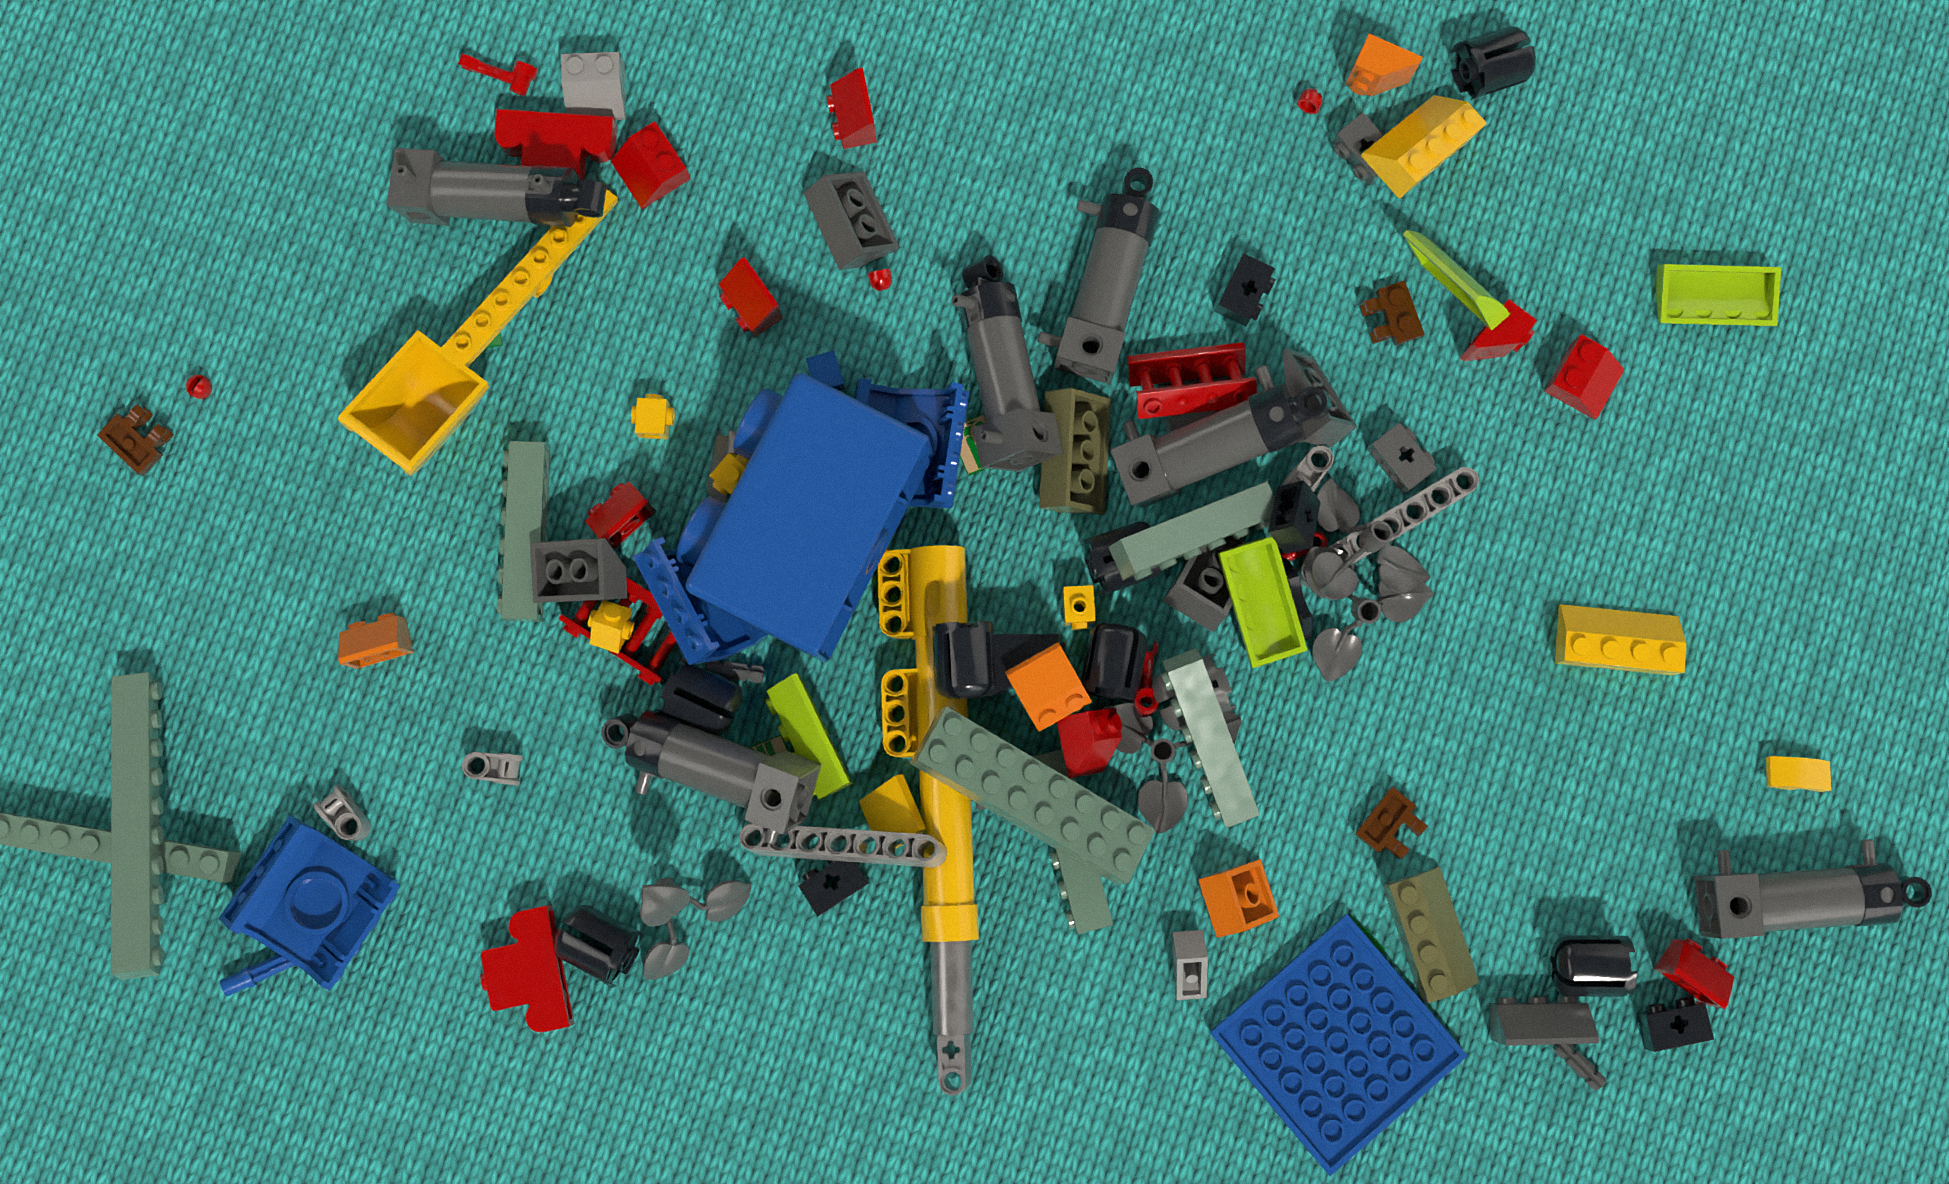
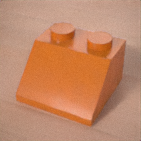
(1381, 67)
(374, 642)
(1048, 687)
(1238, 898)

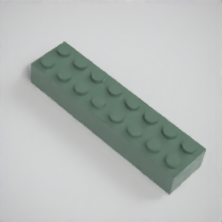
(1032, 796)

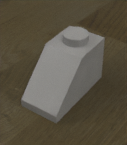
(1189, 964)

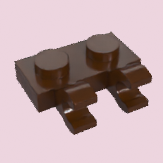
(1399, 313)
(130, 444)
(1386, 819)

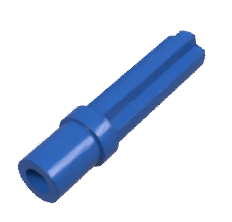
(251, 975)

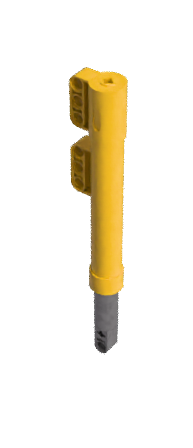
(931, 594)

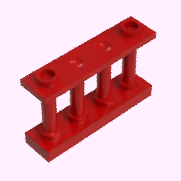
(1188, 365)
(634, 592)

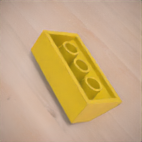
(1423, 142)
(1620, 640)

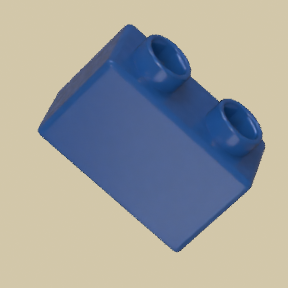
(806, 513)

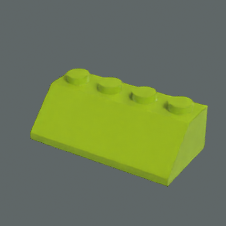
(807, 733)

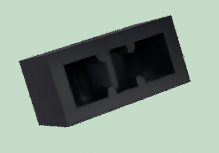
(1249, 274)
(1294, 517)
(824, 898)
(1692, 1026)

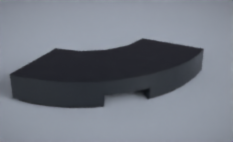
(1304, 614)

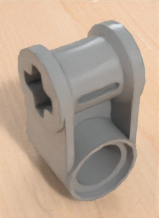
(1308, 472)
(498, 768)
(339, 810)

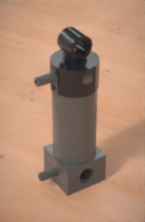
(432, 190)
(1108, 281)
(1014, 427)
(1214, 443)
(771, 788)
(1805, 899)

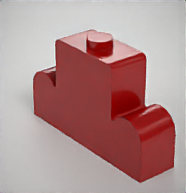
(556, 138)
(529, 972)

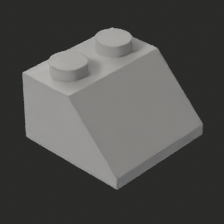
(594, 84)

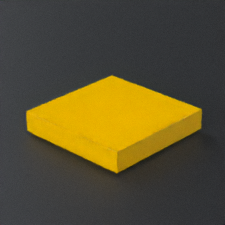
(892, 808)

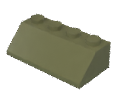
(1078, 476)
(1430, 935)

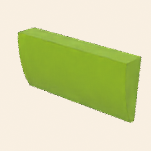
(1456, 280)
(1718, 294)
(1262, 601)

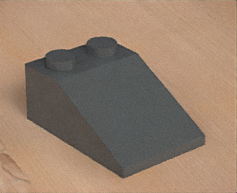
(1304, 372)
(1201, 588)

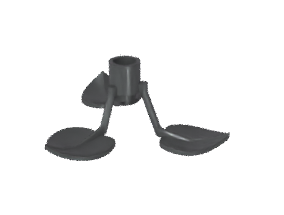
(1329, 572)
(1338, 651)
(1158, 801)
(665, 900)

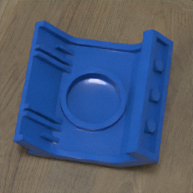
(936, 414)
(698, 627)
(310, 897)

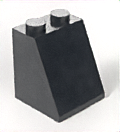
(1013, 650)

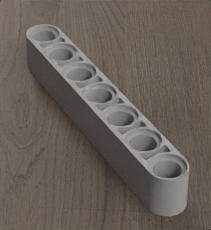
(1422, 502)
(855, 848)

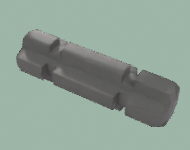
(737, 670)
(1580, 1065)

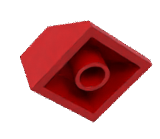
(853, 110)
(649, 165)
(749, 298)
(1505, 337)
(1585, 376)
(619, 514)
(1089, 740)
(1696, 973)

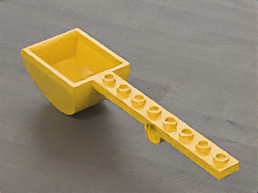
(428, 387)

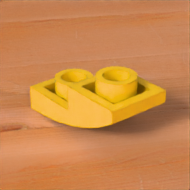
(1798, 773)

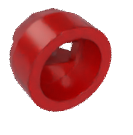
(1310, 101)
(880, 279)
(202, 389)

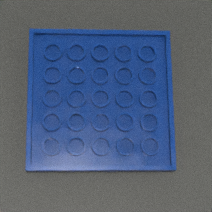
(1338, 1044)

